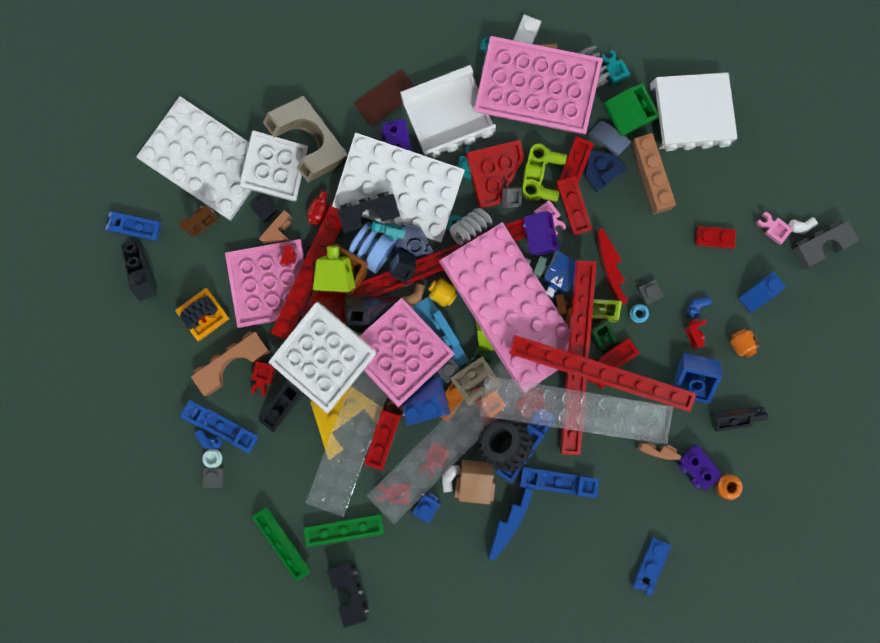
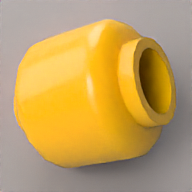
(442, 292)

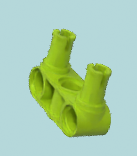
(535, 171)

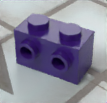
(396, 134)
(541, 233)
(699, 468)

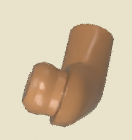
(416, 297)

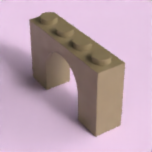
(301, 115)

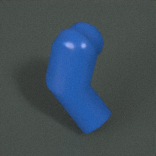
(695, 306)
(208, 442)

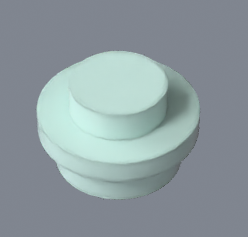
(212, 458)

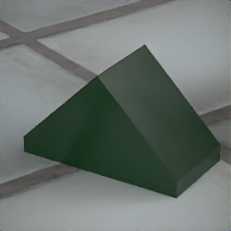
(603, 336)

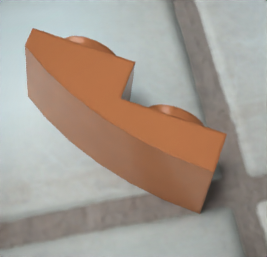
(663, 452)

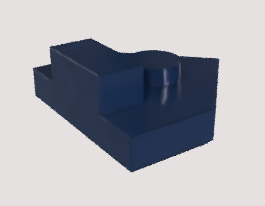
(603, 169)
(414, 242)

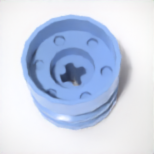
(373, 248)

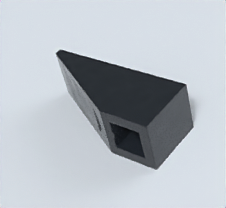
(138, 271)
(366, 309)

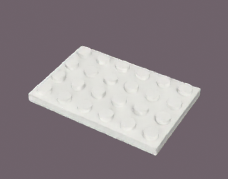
(199, 157)
(420, 184)

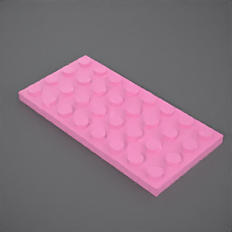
(506, 300)

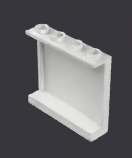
(695, 111)
(445, 113)

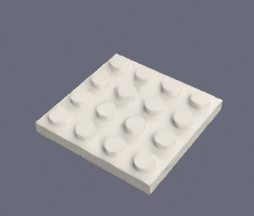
(323, 357)

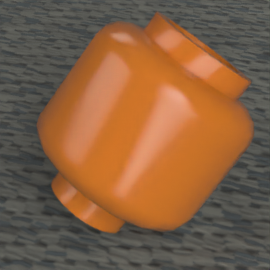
(745, 343)
(728, 487)

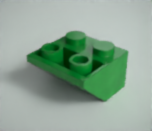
(631, 110)

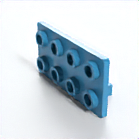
(434, 319)

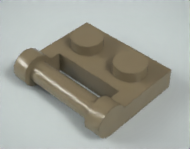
(471, 377)

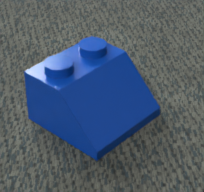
(698, 376)
(426, 402)

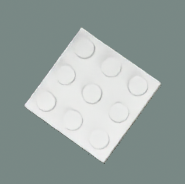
(272, 166)

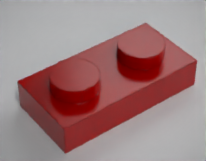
(715, 237)

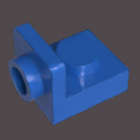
(427, 507)

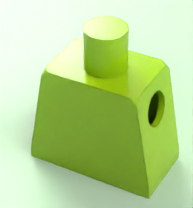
(333, 272)

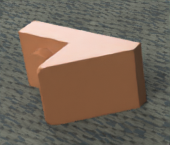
(273, 233)

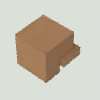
(475, 482)

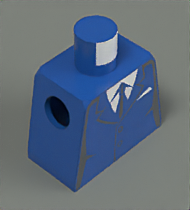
(559, 274)

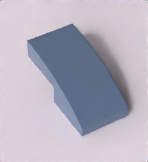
(609, 137)

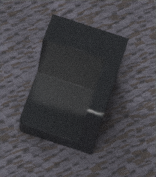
(402, 266)

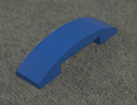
(219, 426)
(559, 482)

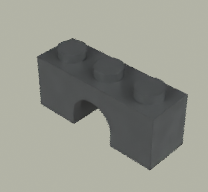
(839, 237)

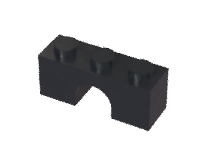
(384, 205)
(345, 576)

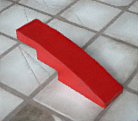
(609, 259)

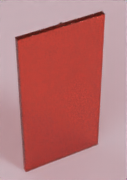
(383, 98)

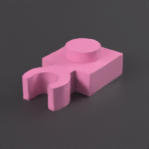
(548, 207)
(776, 229)

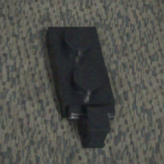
(738, 418)

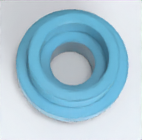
(645, 313)

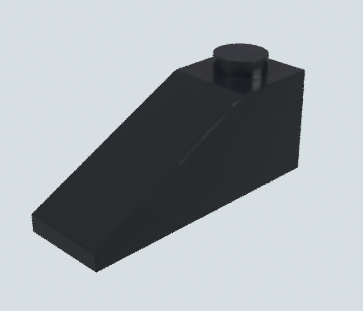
(281, 406)

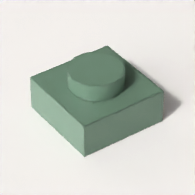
(541, 267)

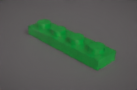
(343, 530)
(281, 544)

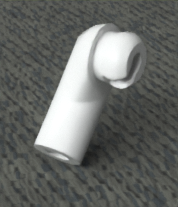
(802, 228)
(448, 476)

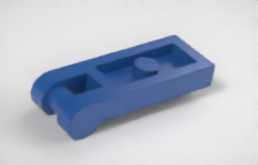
(133, 226)
(651, 565)

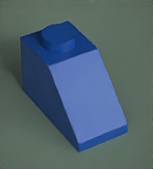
(762, 292)

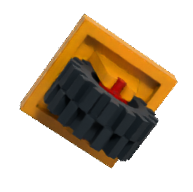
(202, 314)

